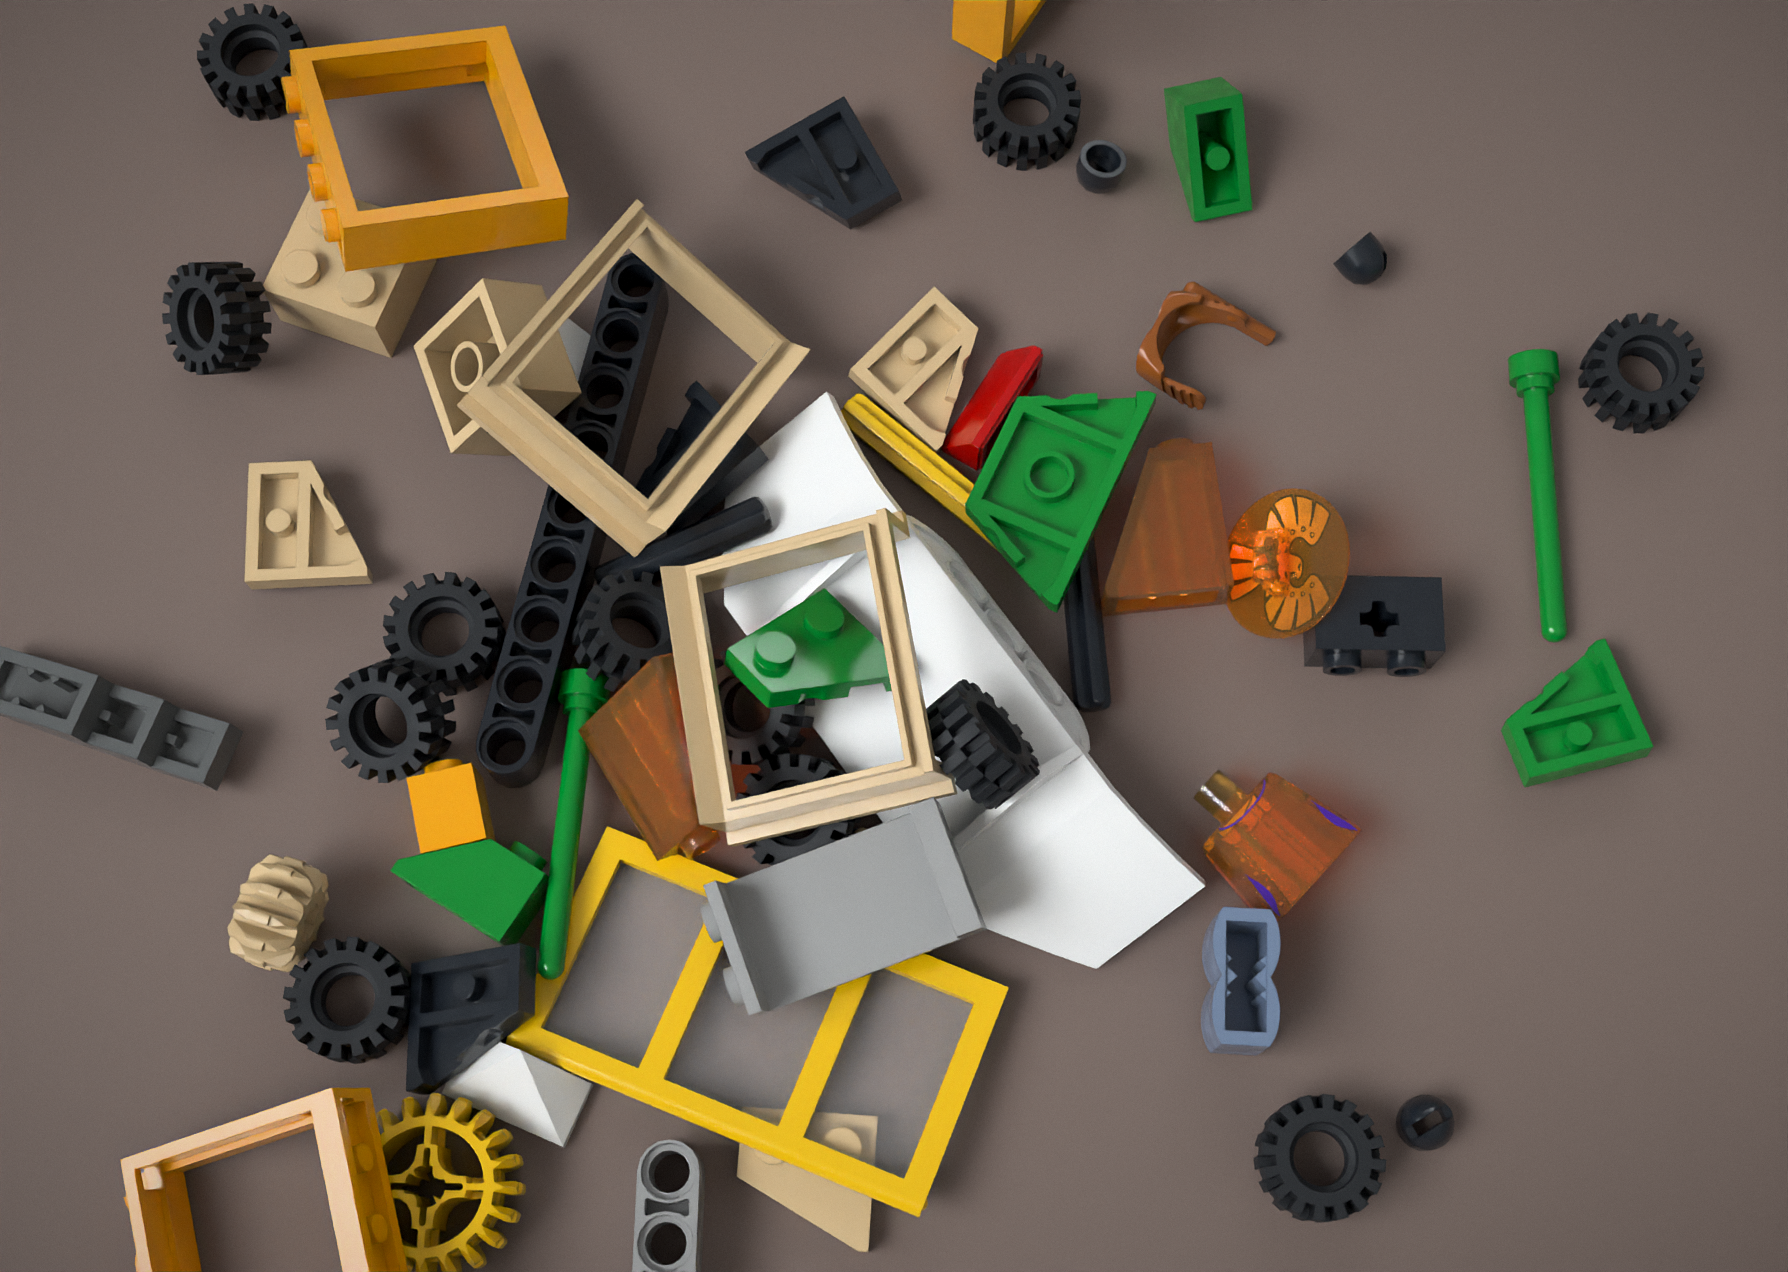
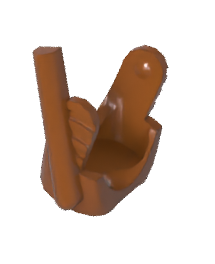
(1179, 312)

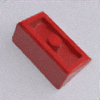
(986, 412)

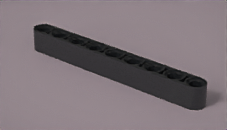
(579, 543)

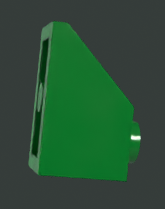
(1209, 147)
(482, 885)

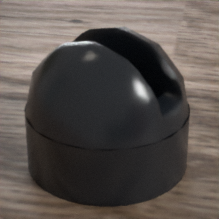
(1100, 166)
(1363, 261)
(1415, 1110)

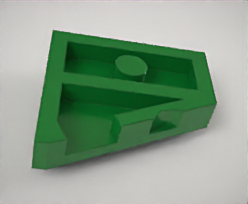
(809, 654)
(1577, 722)

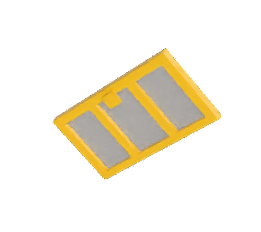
(655, 1022)

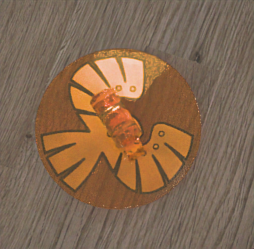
(1287, 563)

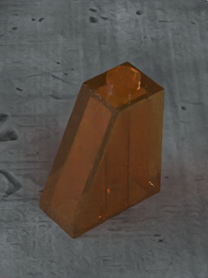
(1173, 536)
(646, 760)

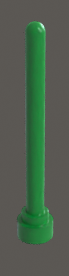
(1534, 377)
(580, 701)

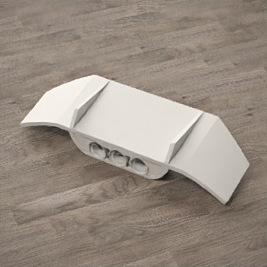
(1064, 854)

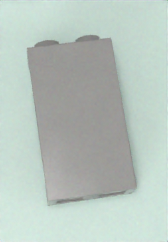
(842, 911)

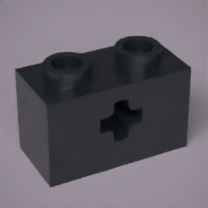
(1401, 607)

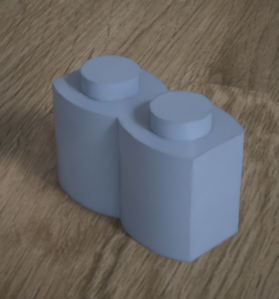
(1238, 960)

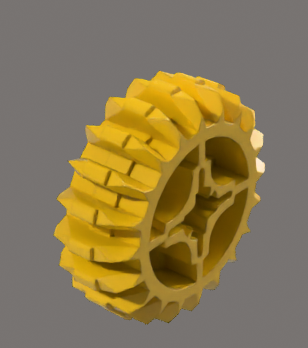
(434, 1156)

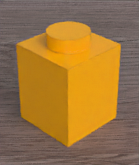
(449, 806)

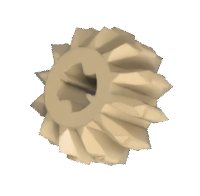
(278, 913)

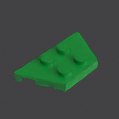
(1054, 481)

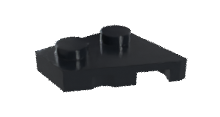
(829, 165)
(731, 472)
(464, 1009)

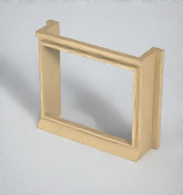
(563, 458)
(827, 799)

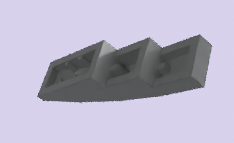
(115, 719)

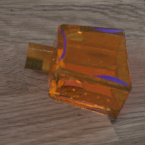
(1271, 839)

